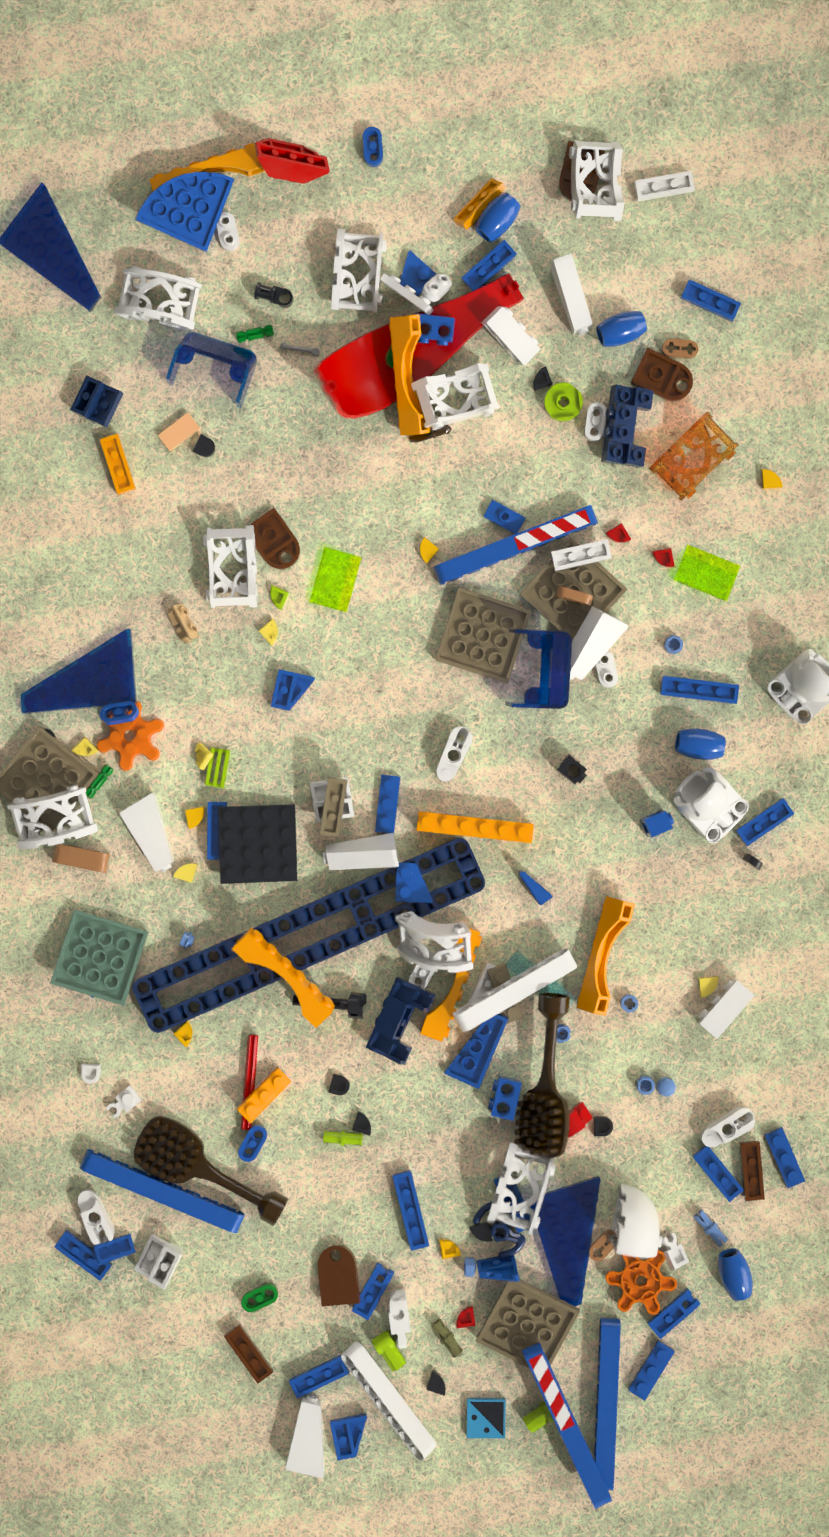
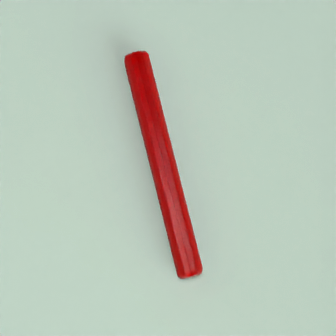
(250, 1073)

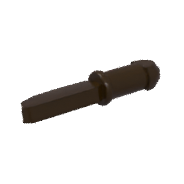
(433, 433)

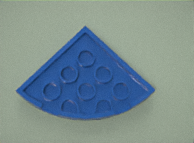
(187, 207)

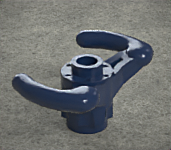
(500, 1232)

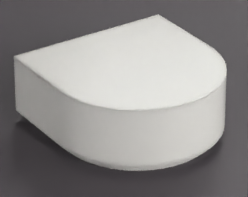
(90, 1072)

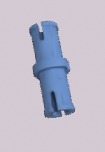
(710, 1228)

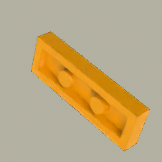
(478, 203)
(117, 464)
(263, 1095)

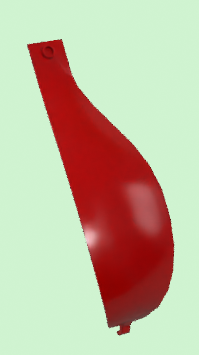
(362, 383)

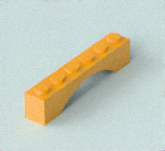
(238, 161)
(404, 336)
(475, 827)
(256, 950)
(594, 991)
(437, 1020)

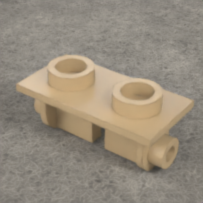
(179, 615)

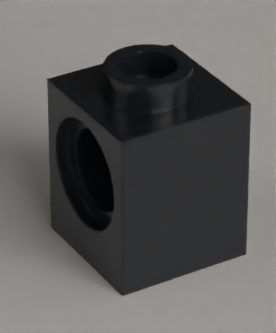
(563, 770)

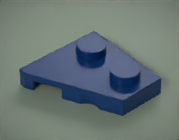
(416, 273)
(289, 689)
(411, 885)
(498, 1269)
(347, 1435)

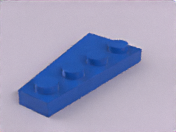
(477, 1054)

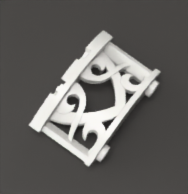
(607, 206)
(344, 245)
(132, 311)
(428, 387)
(246, 544)
(31, 838)
(415, 929)
(500, 1209)

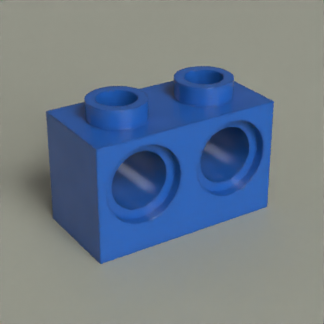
(435, 324)
(657, 823)
(510, 1098)

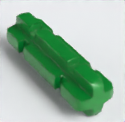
(254, 333)
(99, 781)

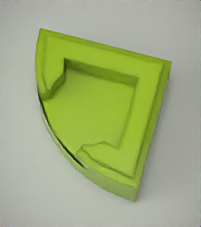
(278, 596)

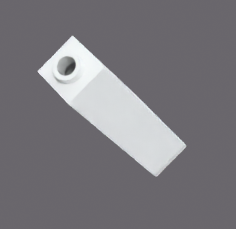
(571, 294)
(593, 640)
(148, 829)
(362, 853)
(307, 1447)

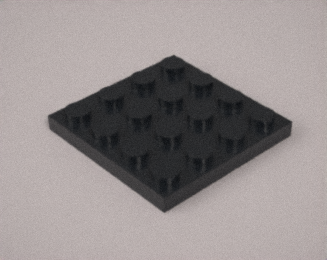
(257, 844)

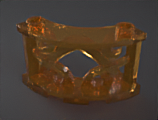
(700, 431)

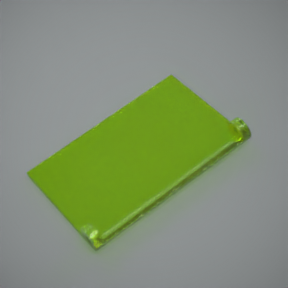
(707, 573)
(335, 579)

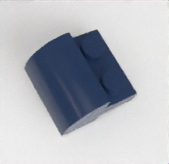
(96, 401)

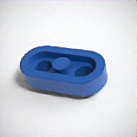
(372, 147)
(120, 712)
(253, 1143)

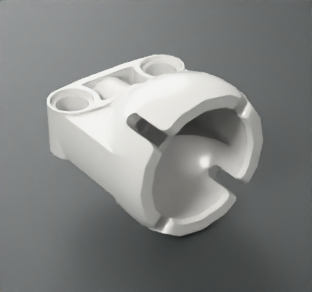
(803, 686)
(710, 804)

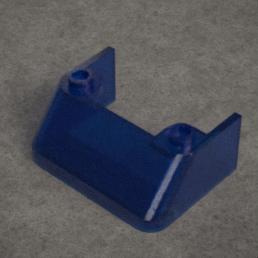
(241, 359)
(554, 669)

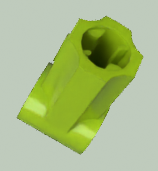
(386, 1346)
(538, 1417)

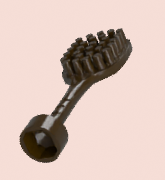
(543, 1109)
(177, 1155)

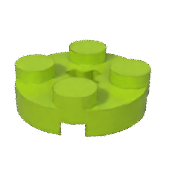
(570, 394)

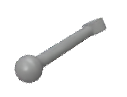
(315, 351)

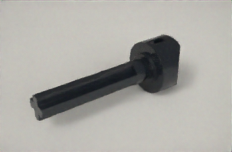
(352, 1005)

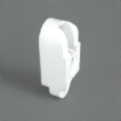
(446, 768)
(713, 1135)
(88, 1203)
(399, 1316)

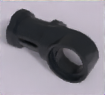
(272, 294)

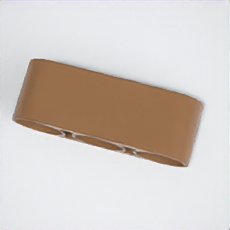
(80, 858)

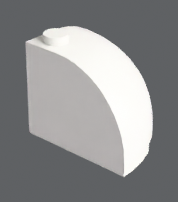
(635, 1224)

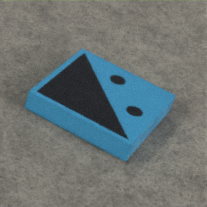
(486, 1417)

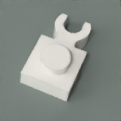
(126, 1100)
(675, 1253)

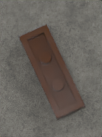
(752, 1170)
(248, 1353)

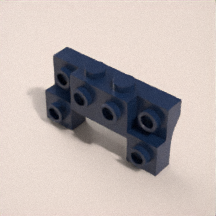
(620, 425)
(395, 1017)

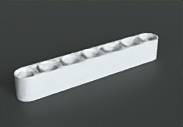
(514, 990)
(388, 1401)

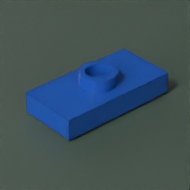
(504, 517)
(114, 1249)

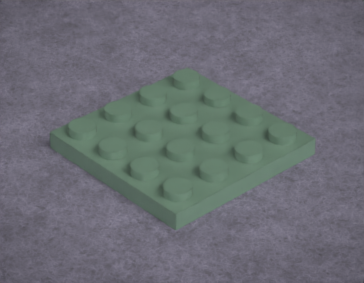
(99, 957)

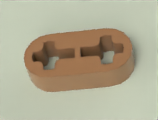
(680, 343)
(574, 596)
(600, 1242)

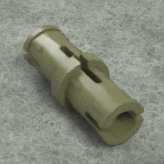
(447, 1338)

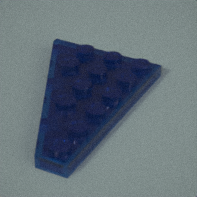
(45, 245)
(91, 681)
(567, 1235)

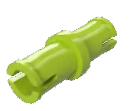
(342, 1138)

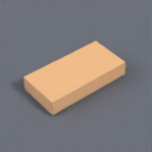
(179, 431)

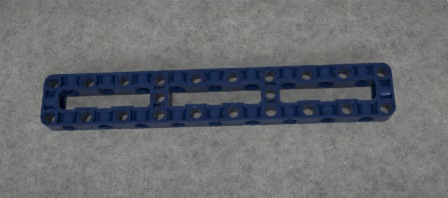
(298, 919)

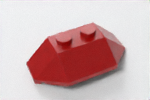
(290, 161)

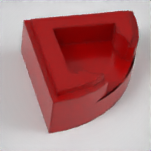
(618, 534)
(664, 557)
(466, 1318)

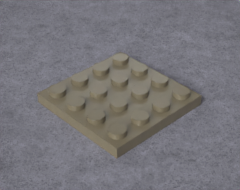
(587, 578)
(480, 637)
(43, 769)
(525, 1317)

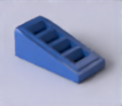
(538, 892)

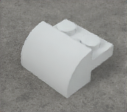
(318, 792)
(159, 1261)

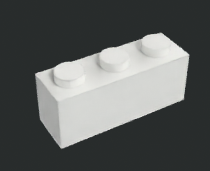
(511, 335)
(725, 1007)

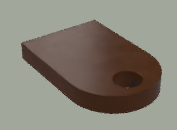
(565, 178)
(662, 375)
(274, 539)
(338, 1278)

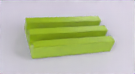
(224, 773)

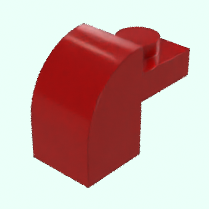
(578, 1118)

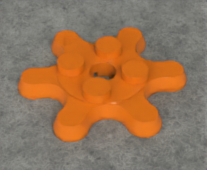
(139, 745)
(643, 1293)

